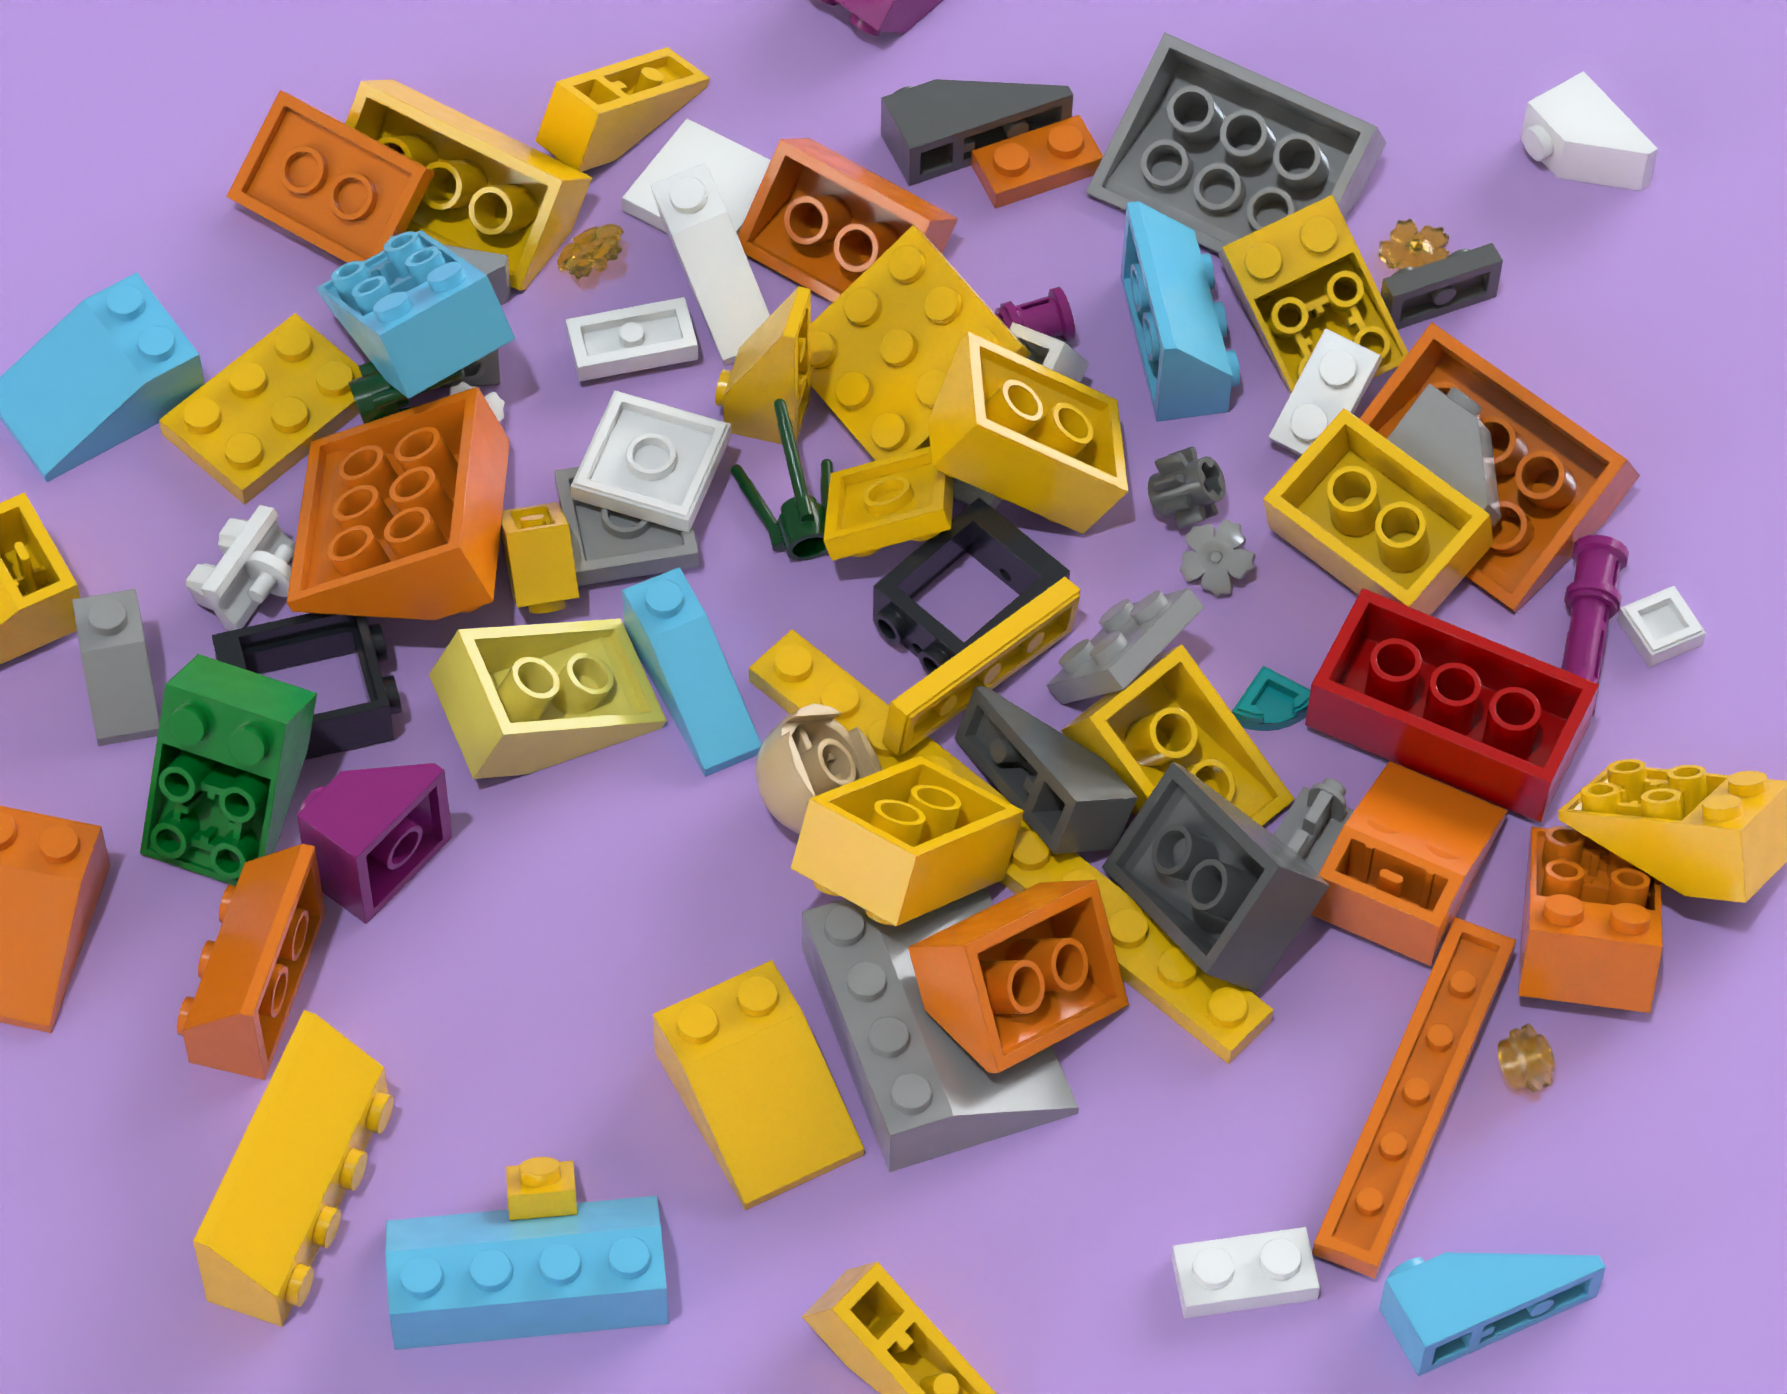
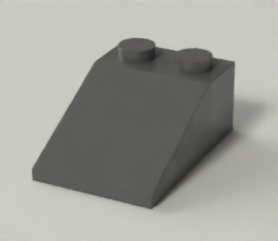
(1214, 879)

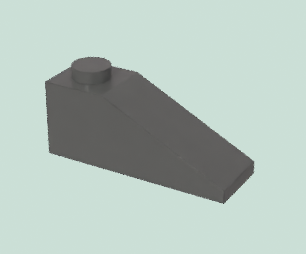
(943, 121)
(1060, 785)

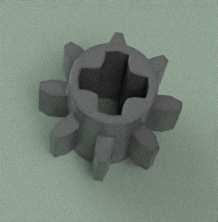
(1186, 487)

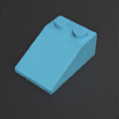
(98, 378)

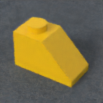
(539, 557)

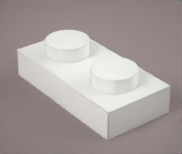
(632, 339)
(1330, 381)
(1245, 1272)

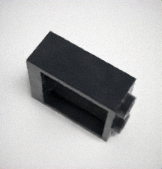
(993, 544)
(316, 638)

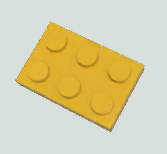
(265, 409)

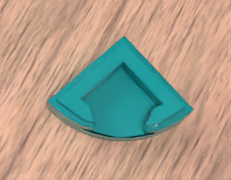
(1271, 702)

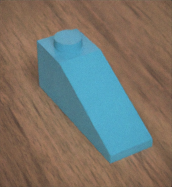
(689, 670)
(1474, 1299)

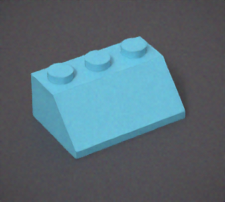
(1175, 317)

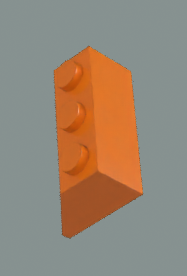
(830, 217)
(254, 963)
(1022, 973)

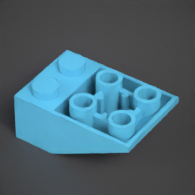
(417, 311)

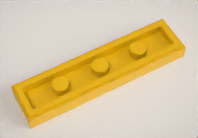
(982, 663)

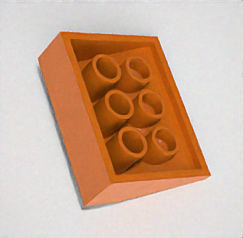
(1548, 470)
(403, 514)
(47, 900)

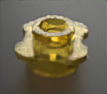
(1526, 1059)

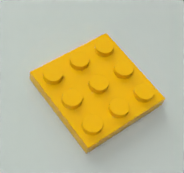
(892, 341)

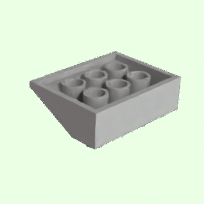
(1230, 147)
(909, 1073)

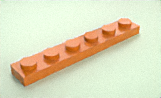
(1414, 1098)

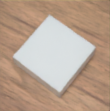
(1661, 626)

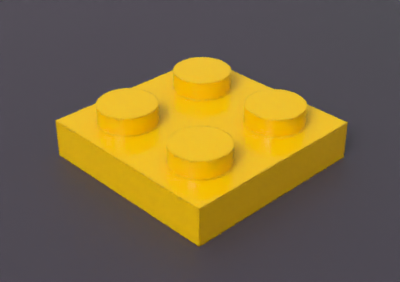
(886, 504)

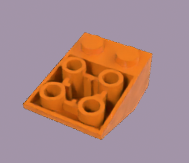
(1407, 862)
(1588, 924)

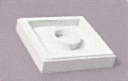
(733, 167)
(651, 461)

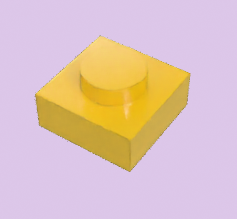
(541, 1189)

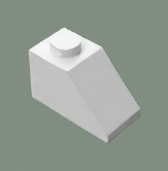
(1587, 137)

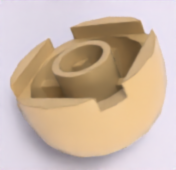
(807, 758)

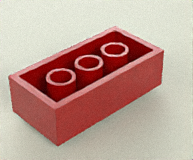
(1451, 704)

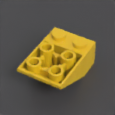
(1306, 279)
(33, 583)
(1687, 825)

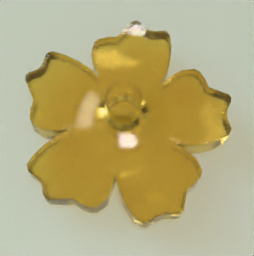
(1412, 248)
(591, 249)

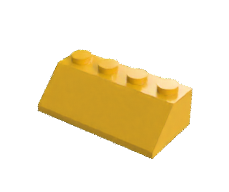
(485, 185)
(292, 1173)

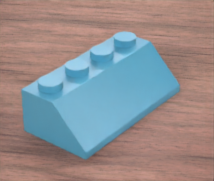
(525, 1277)

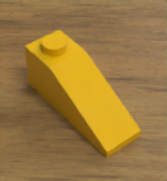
(616, 106)
(770, 367)
(889, 1337)

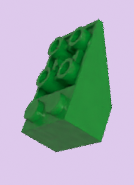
(224, 767)

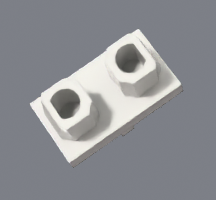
(252, 567)

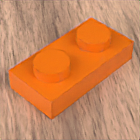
(1036, 161)

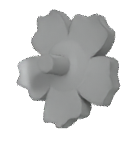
(1216, 557)

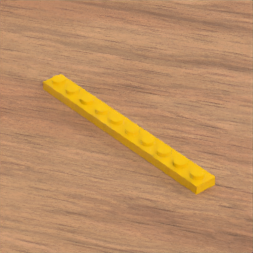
(1149, 961)

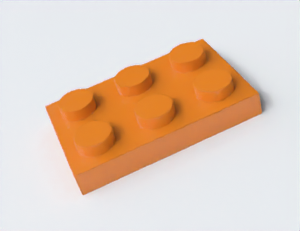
(328, 181)

